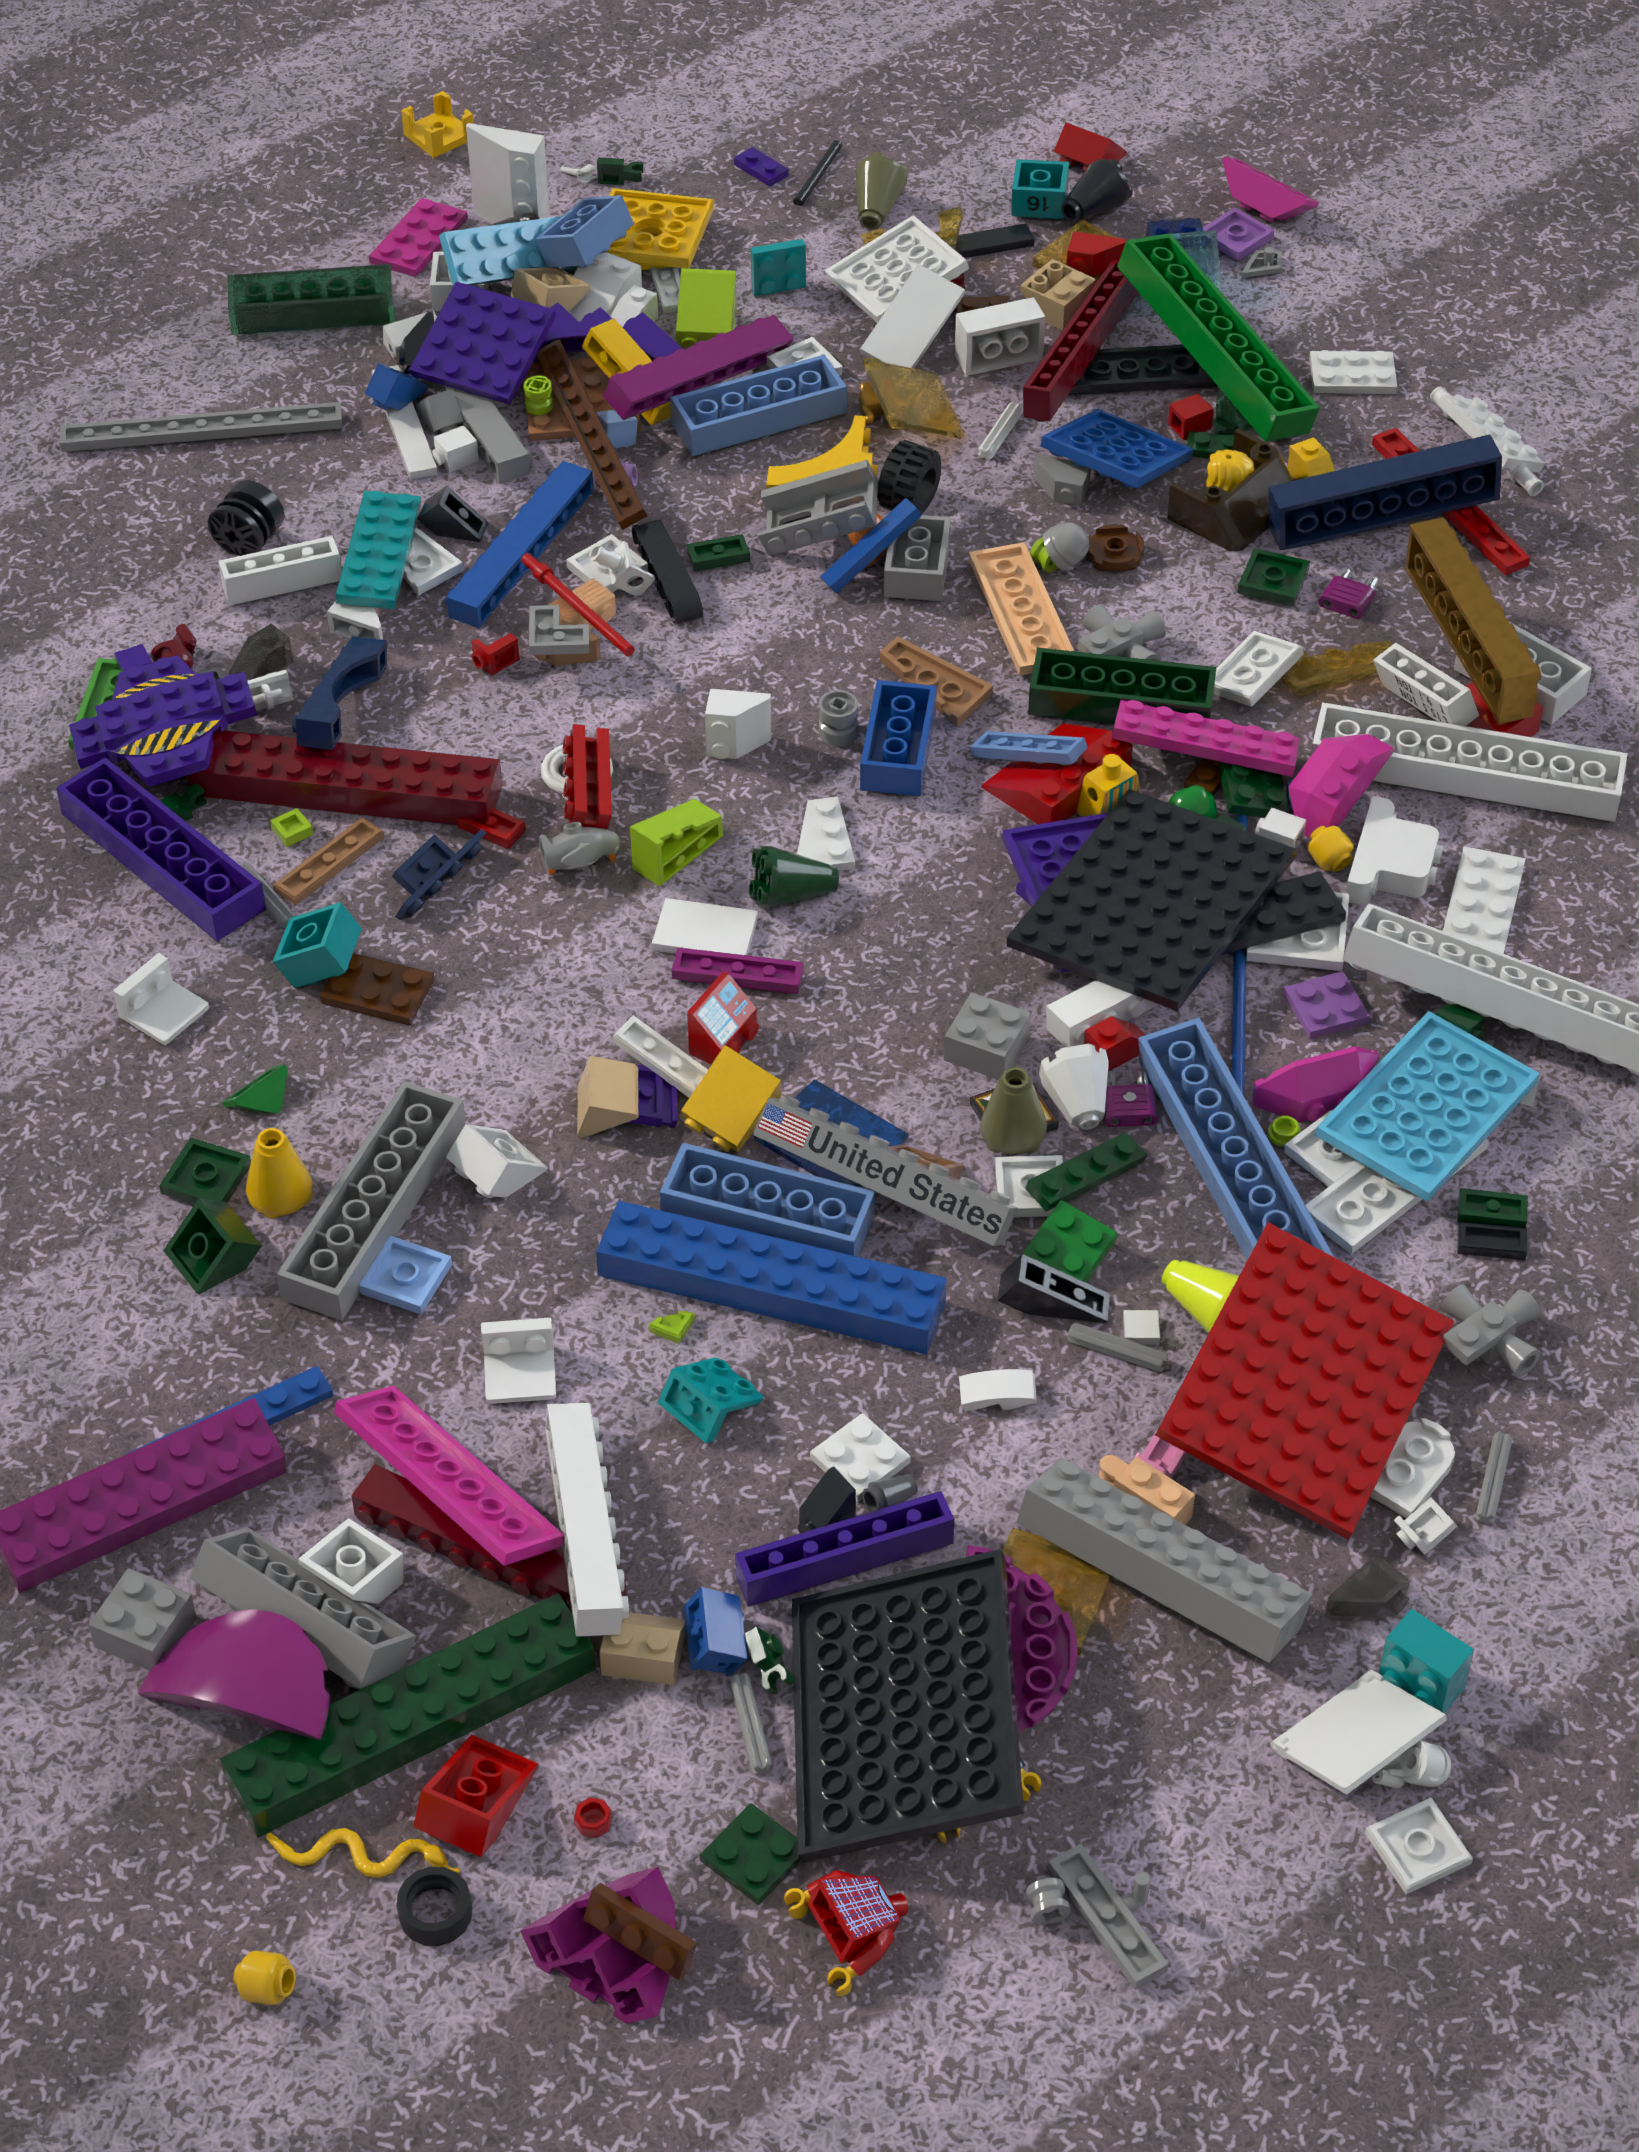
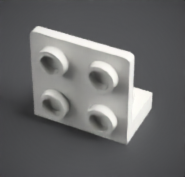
(156, 1002)
(518, 1360)

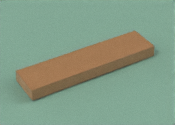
(328, 861)

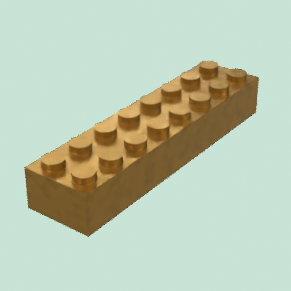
(1472, 621)

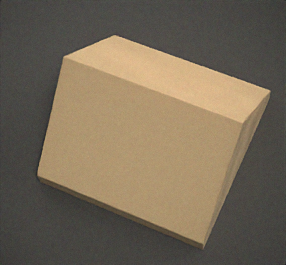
(606, 1095)

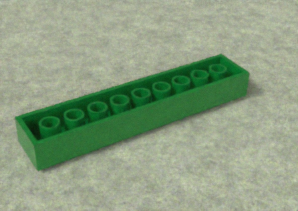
(1218, 337)

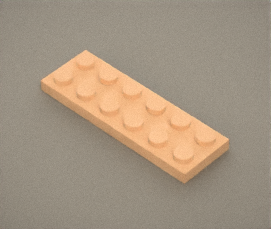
(1018, 603)

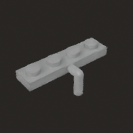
(1110, 1915)

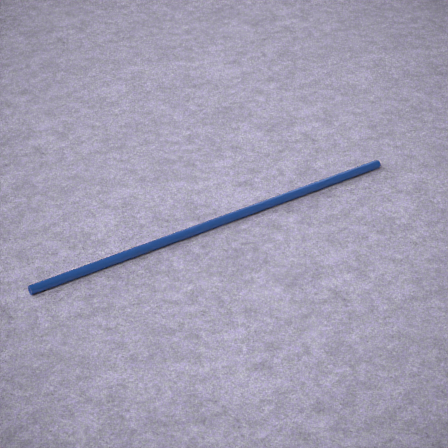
(1239, 1005)

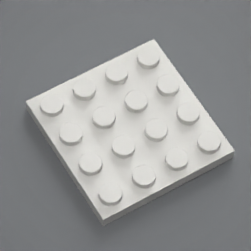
(882, 266)

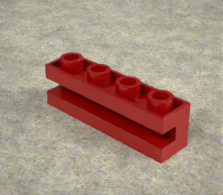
(588, 777)

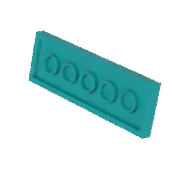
(378, 550)

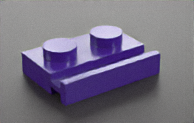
(655, 1099)

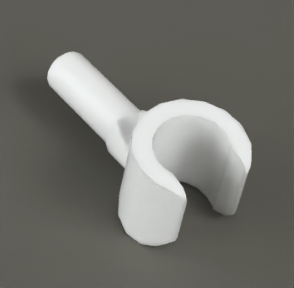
(582, 174)

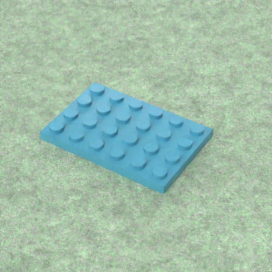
(1427, 1105)

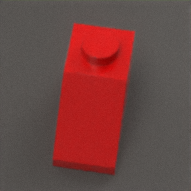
(1093, 252)
(1117, 1038)

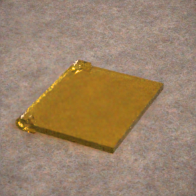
(912, 398)

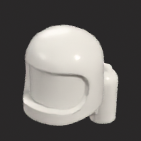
(1420, 1765)

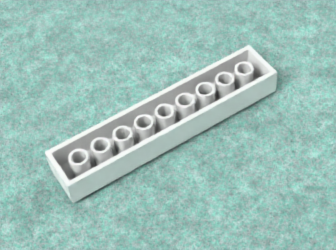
(1486, 762)
(1496, 986)

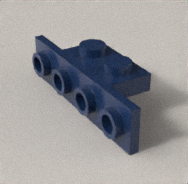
(428, 867)

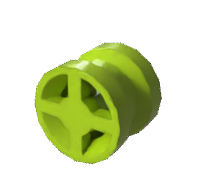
(1040, 556)

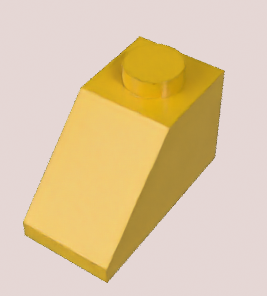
(1308, 459)

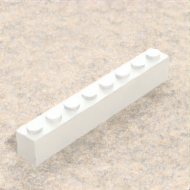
(584, 1520)

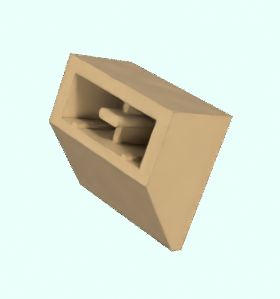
(1058, 291)

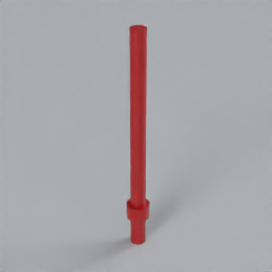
(545, 576)

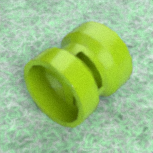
(538, 397)

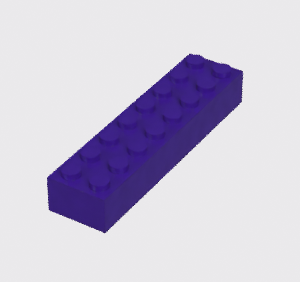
(161, 849)

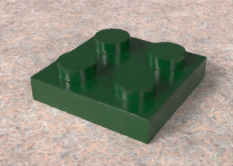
(1273, 577)
(1252, 790)
(205, 1173)
(753, 1854)

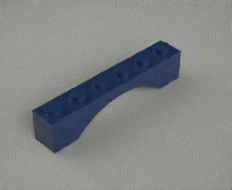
(320, 719)

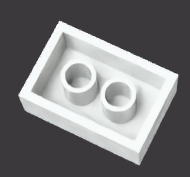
(999, 336)

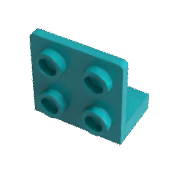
(703, 1395)

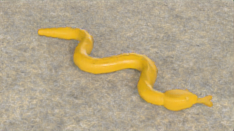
(432, 1853)

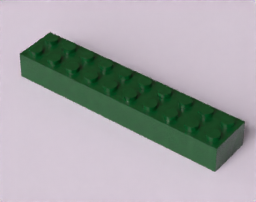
(409, 1714)

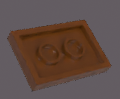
(379, 989)

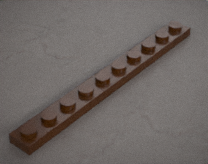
(591, 435)

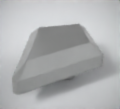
(1263, 263)

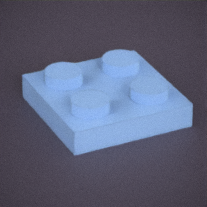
(405, 1275)

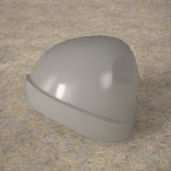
(1066, 545)

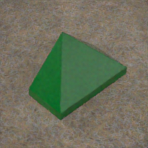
(261, 1094)

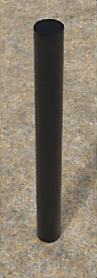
(817, 173)

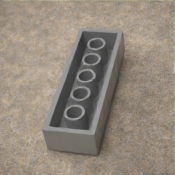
(260, 1576)

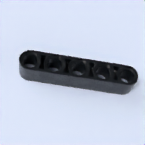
(669, 571)

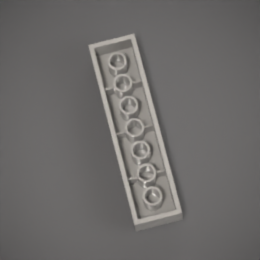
(371, 1200)
(1164, 1559)

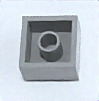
(986, 1036)
(141, 1619)

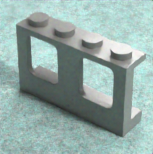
(819, 497)

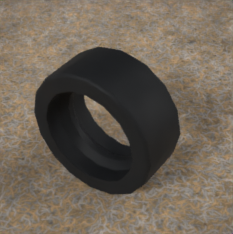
(444, 1931)

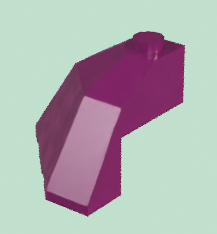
(597, 1960)

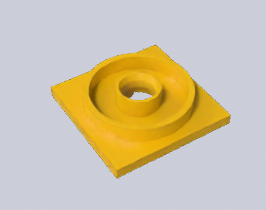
(672, 220)

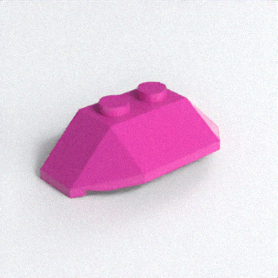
(1264, 193)
(1336, 778)
(1314, 1084)

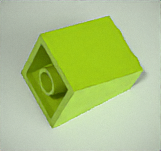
(705, 305)

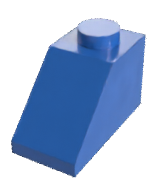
(393, 388)

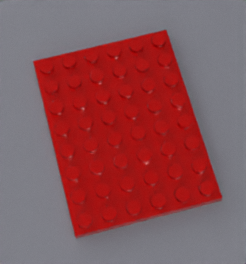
(1306, 1380)

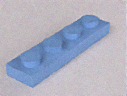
(1029, 747)

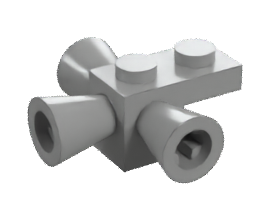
(1120, 636)
(1491, 1329)

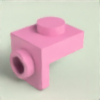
(1163, 1456)

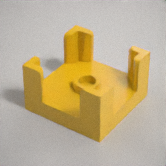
(438, 131)

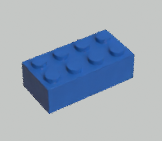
(898, 738)

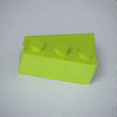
(673, 839)

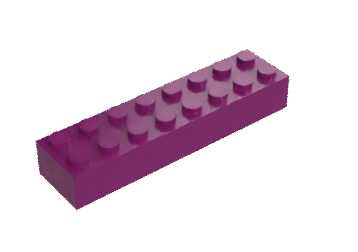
(138, 1494)

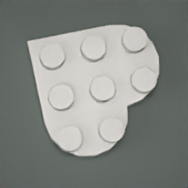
(1415, 1467)

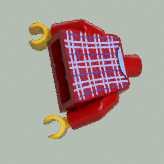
(854, 1917)

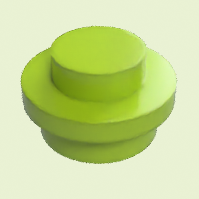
(1283, 1130)

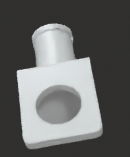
(621, 567)

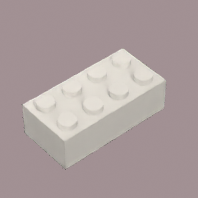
(1562, 677)

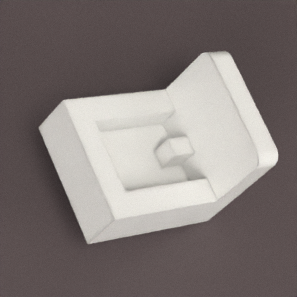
(1425, 1527)

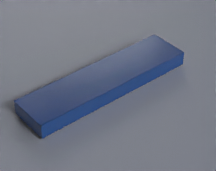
(871, 545)

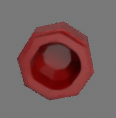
(593, 1817)

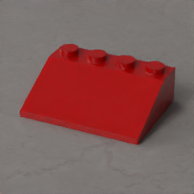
(1050, 789)

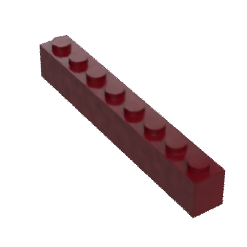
(407, 1513)

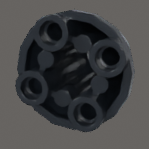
(1097, 191)

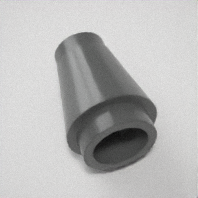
(889, 1492)

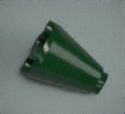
(789, 877)

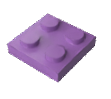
(1239, 233)
(1326, 1005)

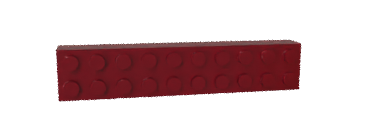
(351, 778)

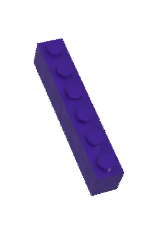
(844, 1548)

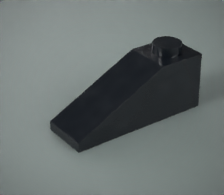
(1051, 1293)

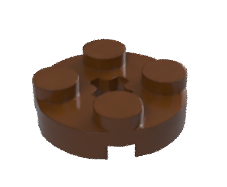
(1126, 556)

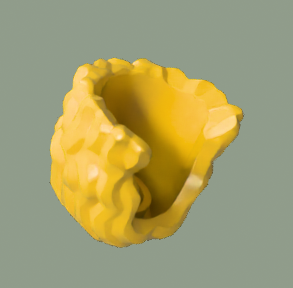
(1228, 469)

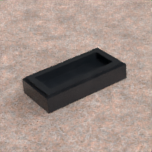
(1492, 1240)

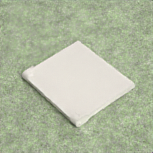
(1358, 1732)

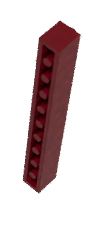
(1077, 344)

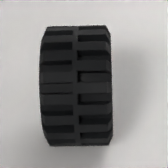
(909, 473)

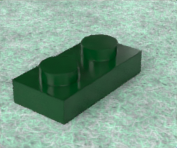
(1207, 443)
(718, 552)
(1492, 1208)

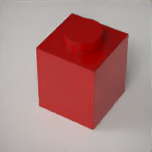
(1190, 415)

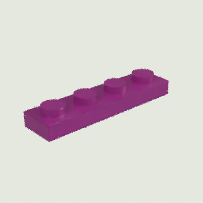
(745, 970)

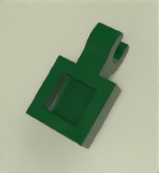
(614, 171)
(189, 801)
(767, 1655)

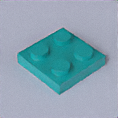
(778, 267)

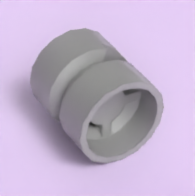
(838, 718)

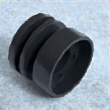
(246, 518)

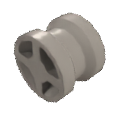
(1048, 1901)

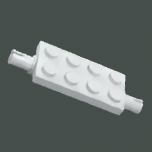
(1478, 422)

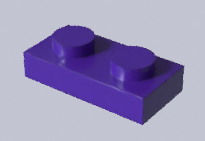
(761, 166)

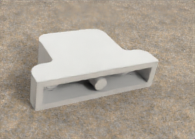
(1393, 855)

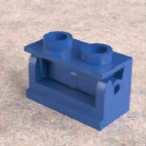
(715, 1631)

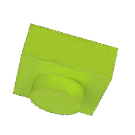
(291, 827)

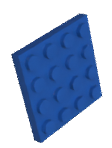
(1116, 448)

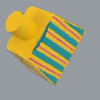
(1106, 786)

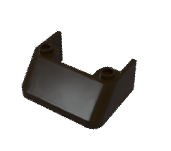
(1234, 516)

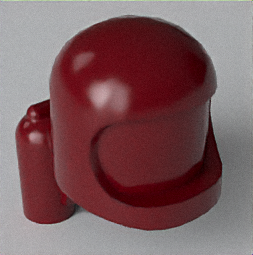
(181, 645)

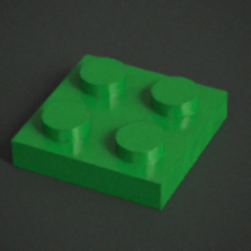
(1071, 1242)

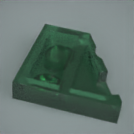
(1228, 417)

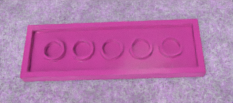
(1206, 737)

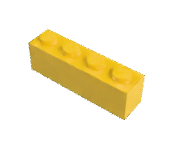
(618, 353)

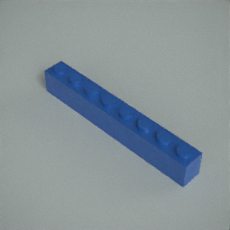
(528, 532)

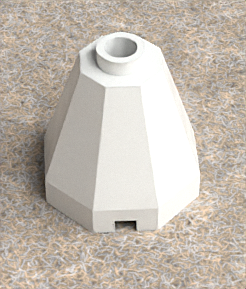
(1077, 1083)

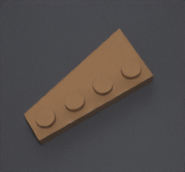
(957, 690)

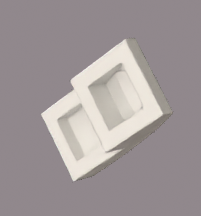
(1005, 1387)

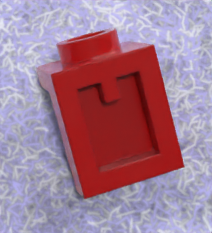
(496, 655)

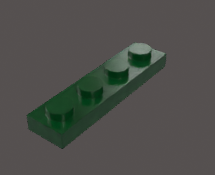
(1085, 1171)

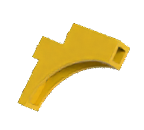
(846, 452)

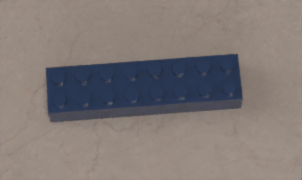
(1385, 492)

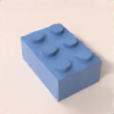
(585, 232)

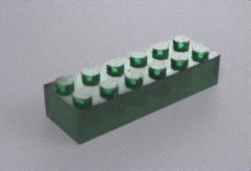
(311, 299)

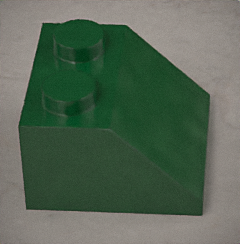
(211, 1245)

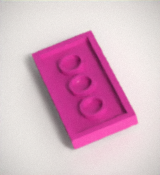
(416, 237)

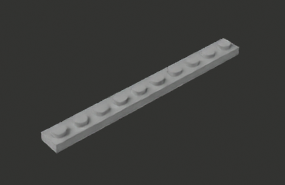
(200, 426)

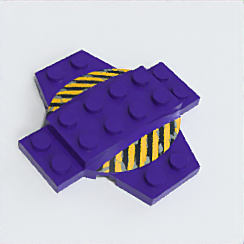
(162, 720)

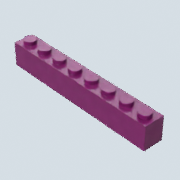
(696, 366)

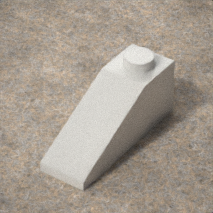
(635, 302)

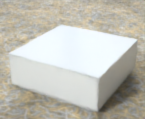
(1141, 1326)

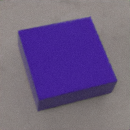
(132, 657)

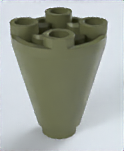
(878, 188)
(1014, 1115)

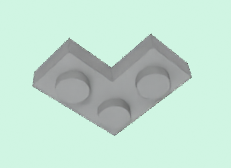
(550, 637)

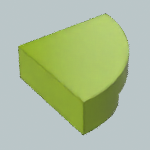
(672, 1326)

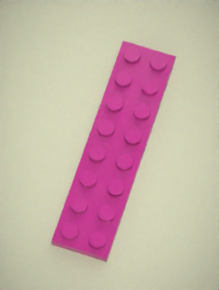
(449, 1475)

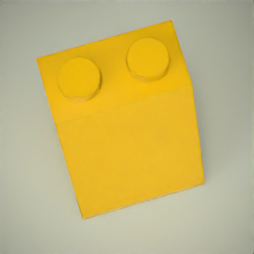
(730, 1100)

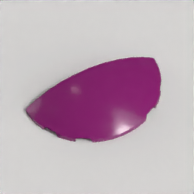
(1041, 1644)
(249, 1668)

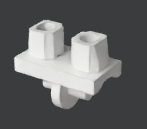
(271, 690)

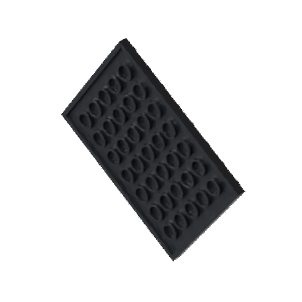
(1152, 899)
(904, 1707)

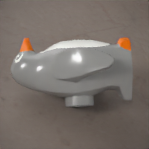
(577, 847)

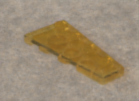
(1333, 667)

